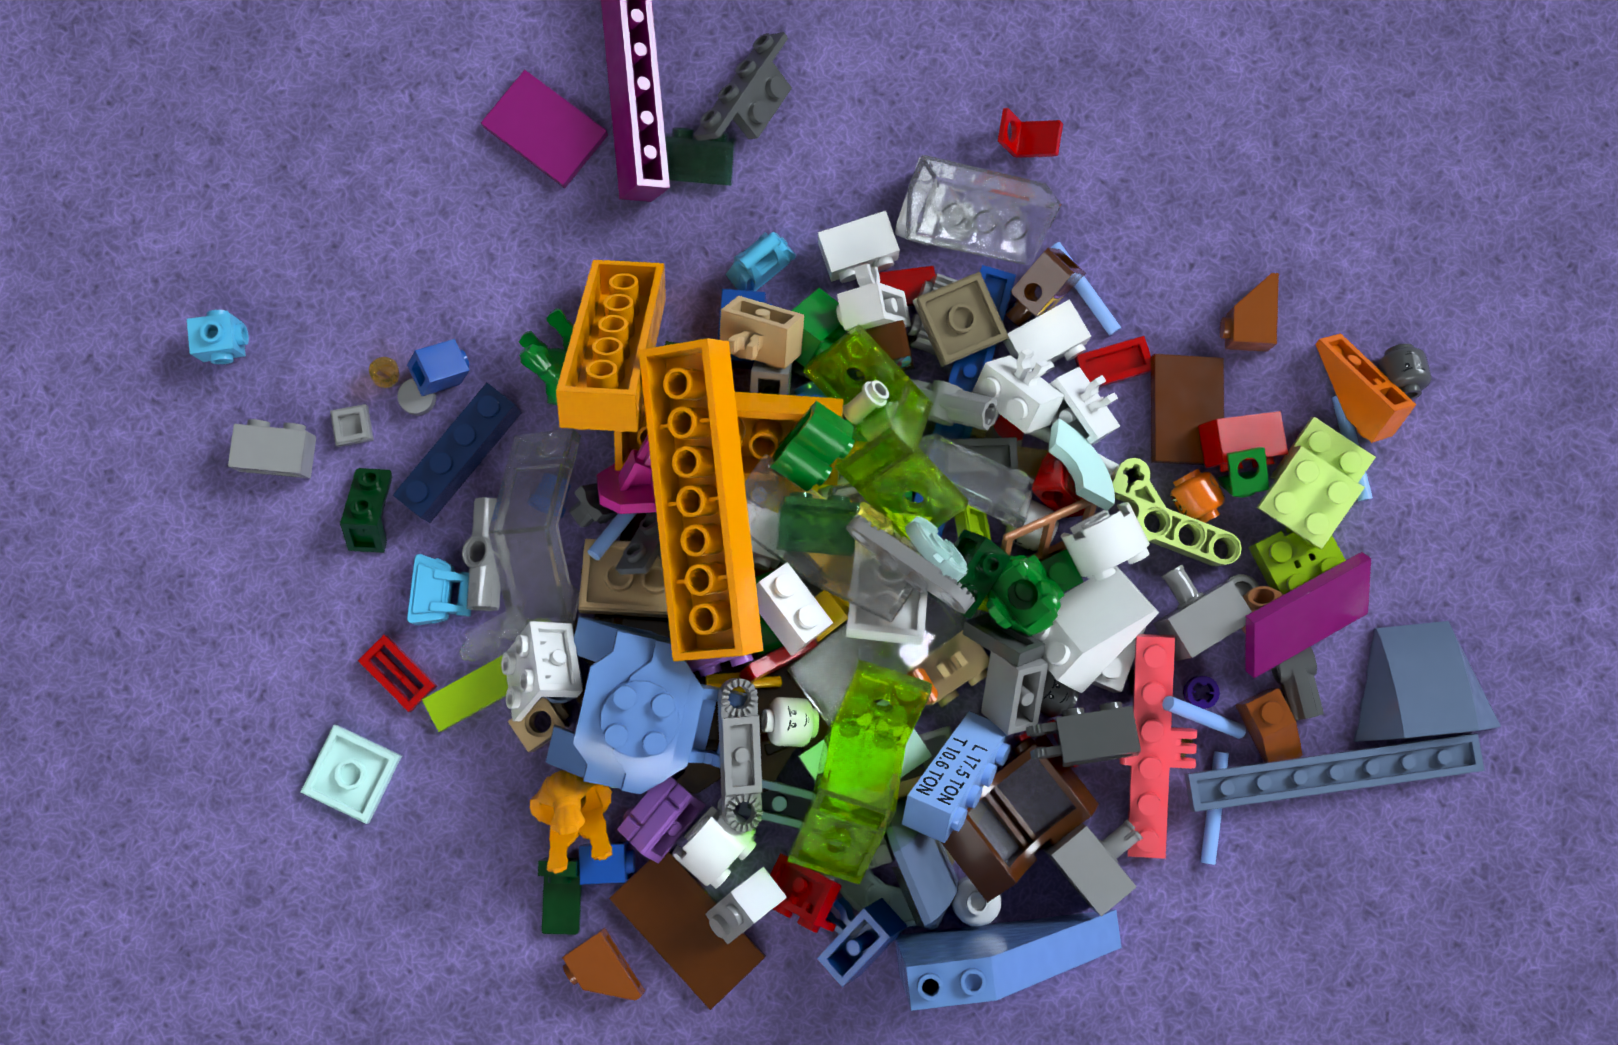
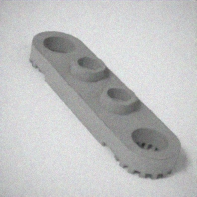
(918, 571)
(740, 754)

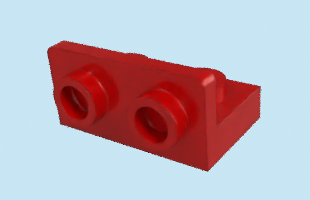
(807, 894)

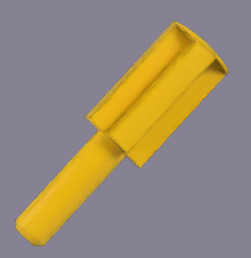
(765, 682)

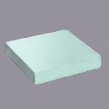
(351, 774)

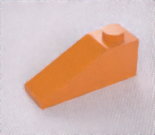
(1363, 391)

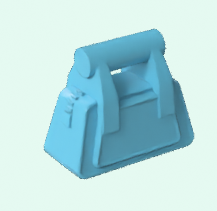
(760, 262)
(432, 591)

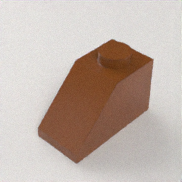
(1254, 319)
(1271, 725)
(602, 968)

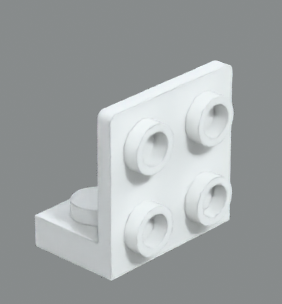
(541, 665)

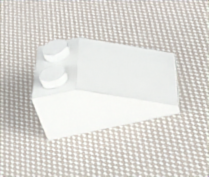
(1094, 628)

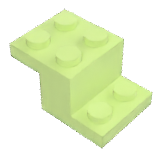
(1316, 482)

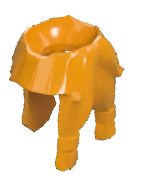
(570, 815)

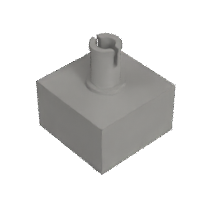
(1201, 617)
(1093, 864)

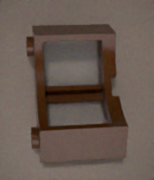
(1016, 816)

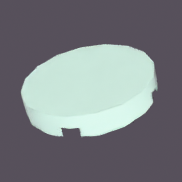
(935, 549)

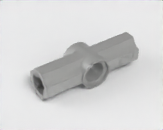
(958, 406)
(478, 554)

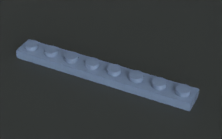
(1333, 772)

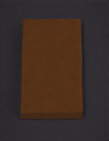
(670, 914)

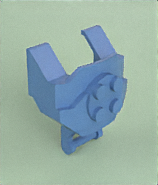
(637, 713)

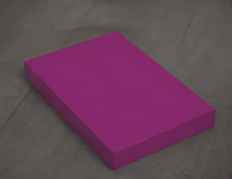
(544, 128)

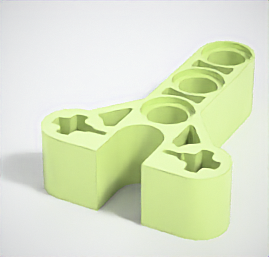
(1145, 500)

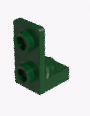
(364, 509)
(561, 898)

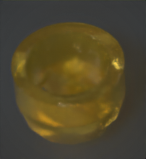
(388, 367)

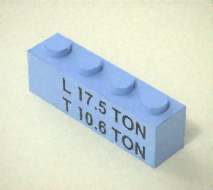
(956, 778)

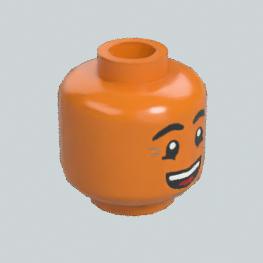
(1198, 495)

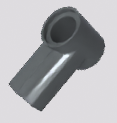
(1299, 684)

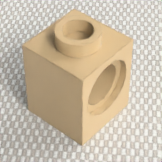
(526, 730)

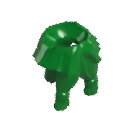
(547, 361)
(1032, 619)

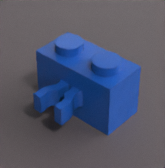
(859, 938)

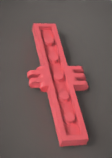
(1159, 744)

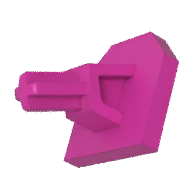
(630, 488)

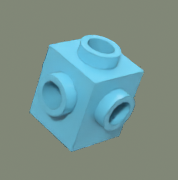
(217, 337)

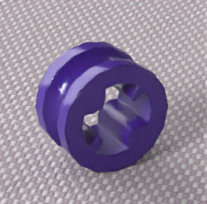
(1201, 681)

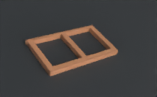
(1048, 524)

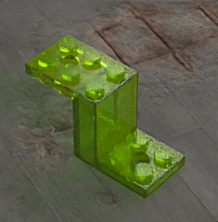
(887, 441)
(859, 772)

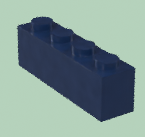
(457, 453)

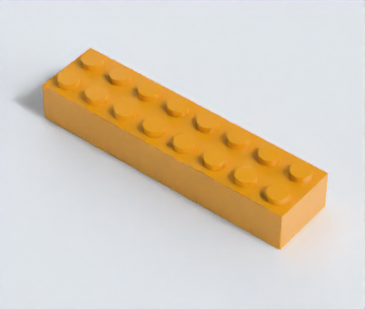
(700, 500)

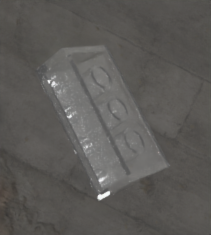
(978, 210)

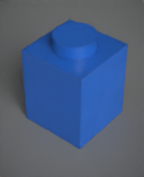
(438, 367)
(612, 870)

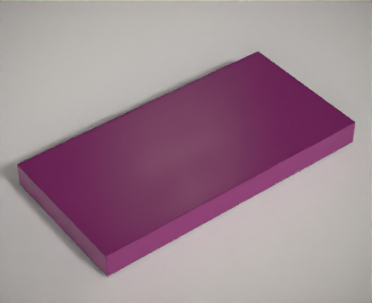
(1307, 614)

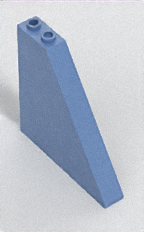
(999, 958)

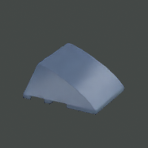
(1420, 686)
(924, 868)

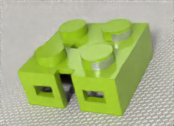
(1286, 560)

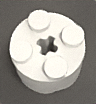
(1106, 542)
(714, 847)

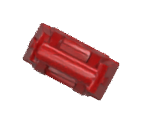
(1055, 485)

